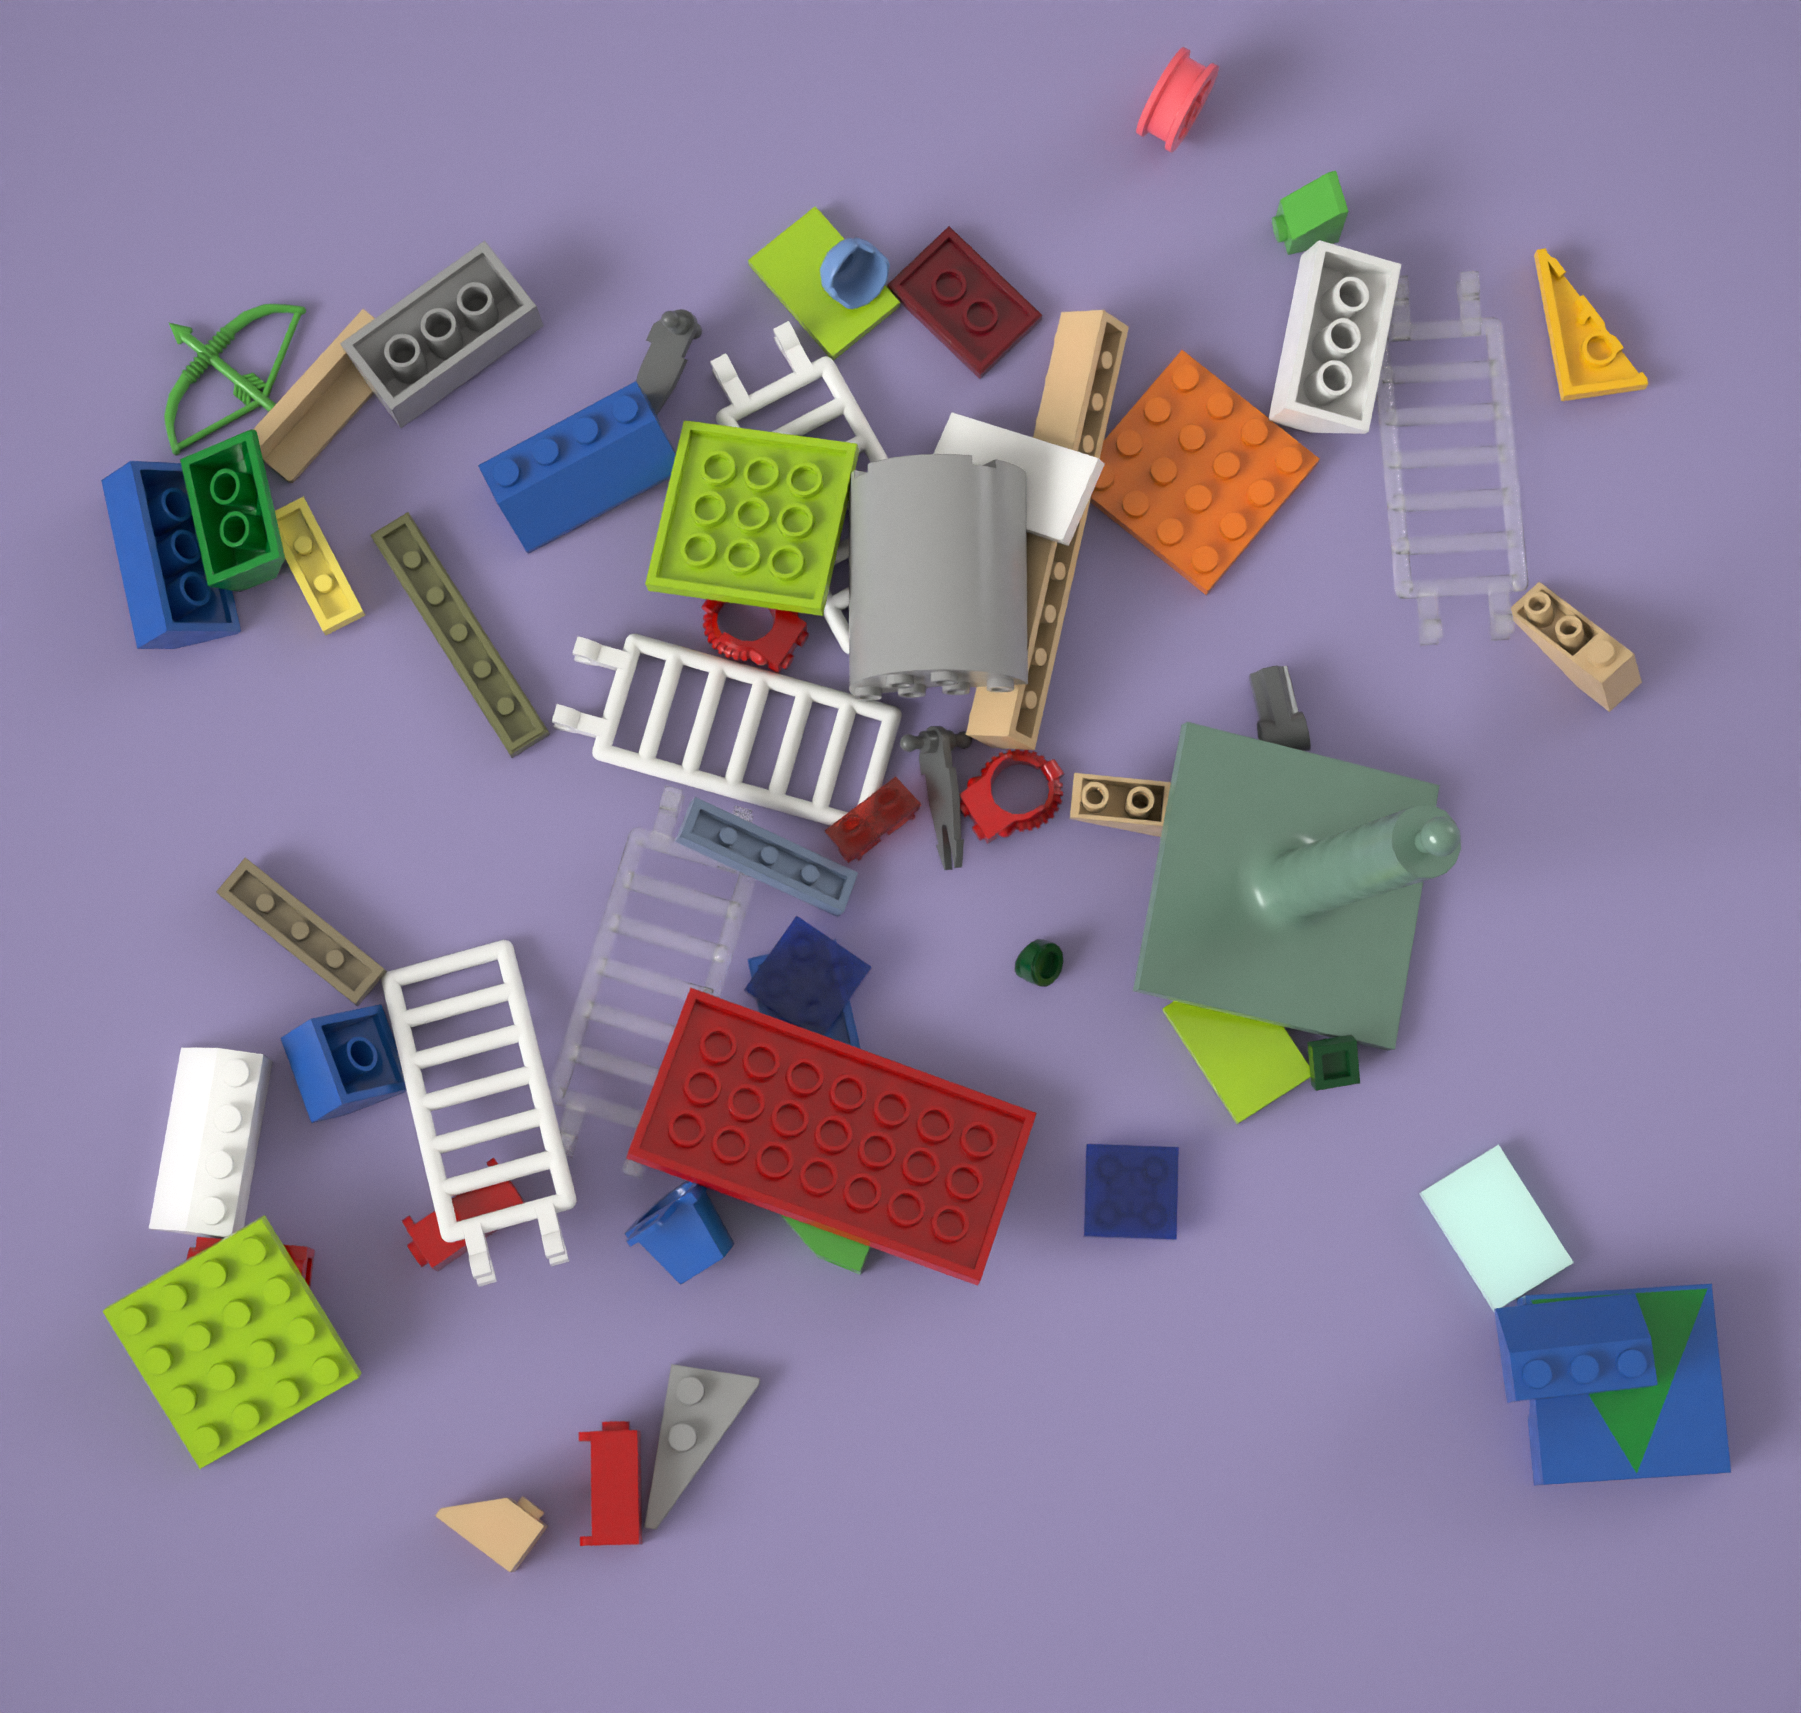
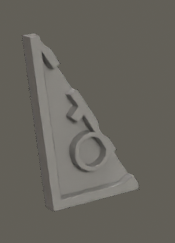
(695, 1417)

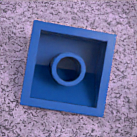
(344, 1062)

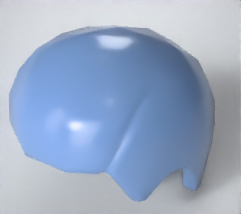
(854, 272)

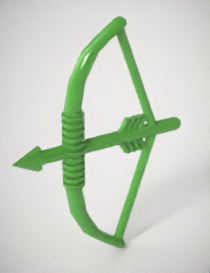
(245, 386)

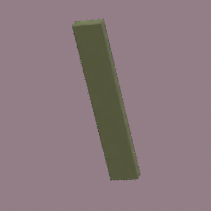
(460, 635)

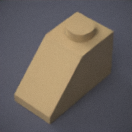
(498, 1528)

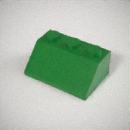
(234, 513)

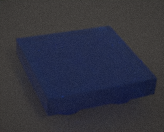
(807, 978)
(1131, 1192)

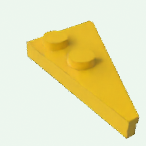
(1583, 351)

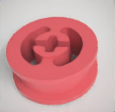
(1177, 99)

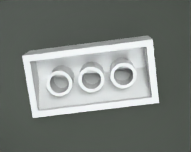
(1334, 341)
(211, 1142)

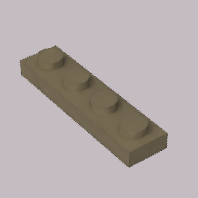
(301, 931)

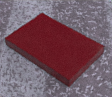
(964, 302)

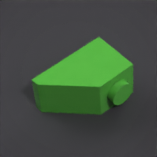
(1311, 214)

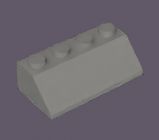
(443, 334)

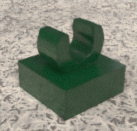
(1333, 1062)

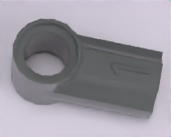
(1278, 710)

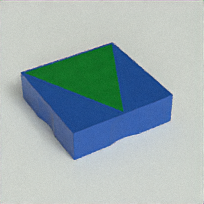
(1642, 1430)

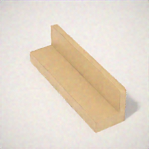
(314, 408)

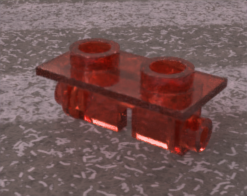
(875, 816)

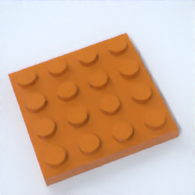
(1197, 472)

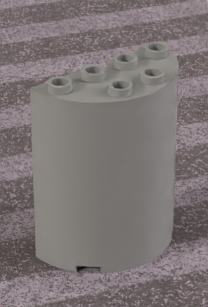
(937, 576)

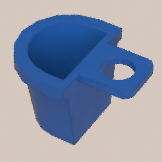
(682, 1232)

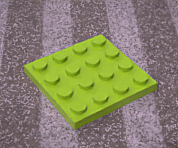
(752, 517)
(232, 1342)

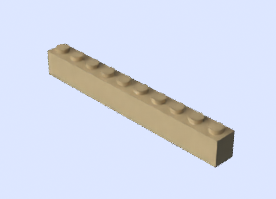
(1075, 417)

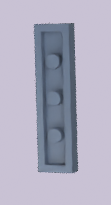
(766, 857)

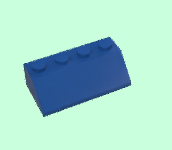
(580, 467)
(163, 559)

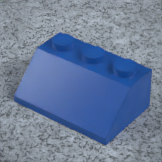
(1574, 1348)

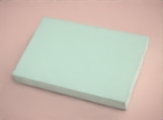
(1496, 1228)

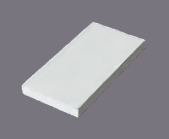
(1056, 477)

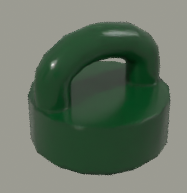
(1040, 962)

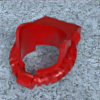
(772, 649)
(989, 817)

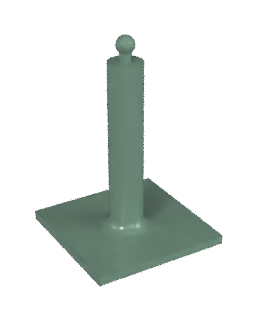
(1290, 886)

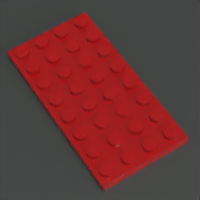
(832, 1136)

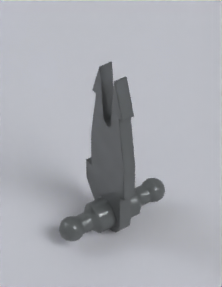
(665, 357)
(942, 786)

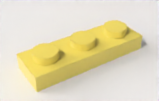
(316, 568)

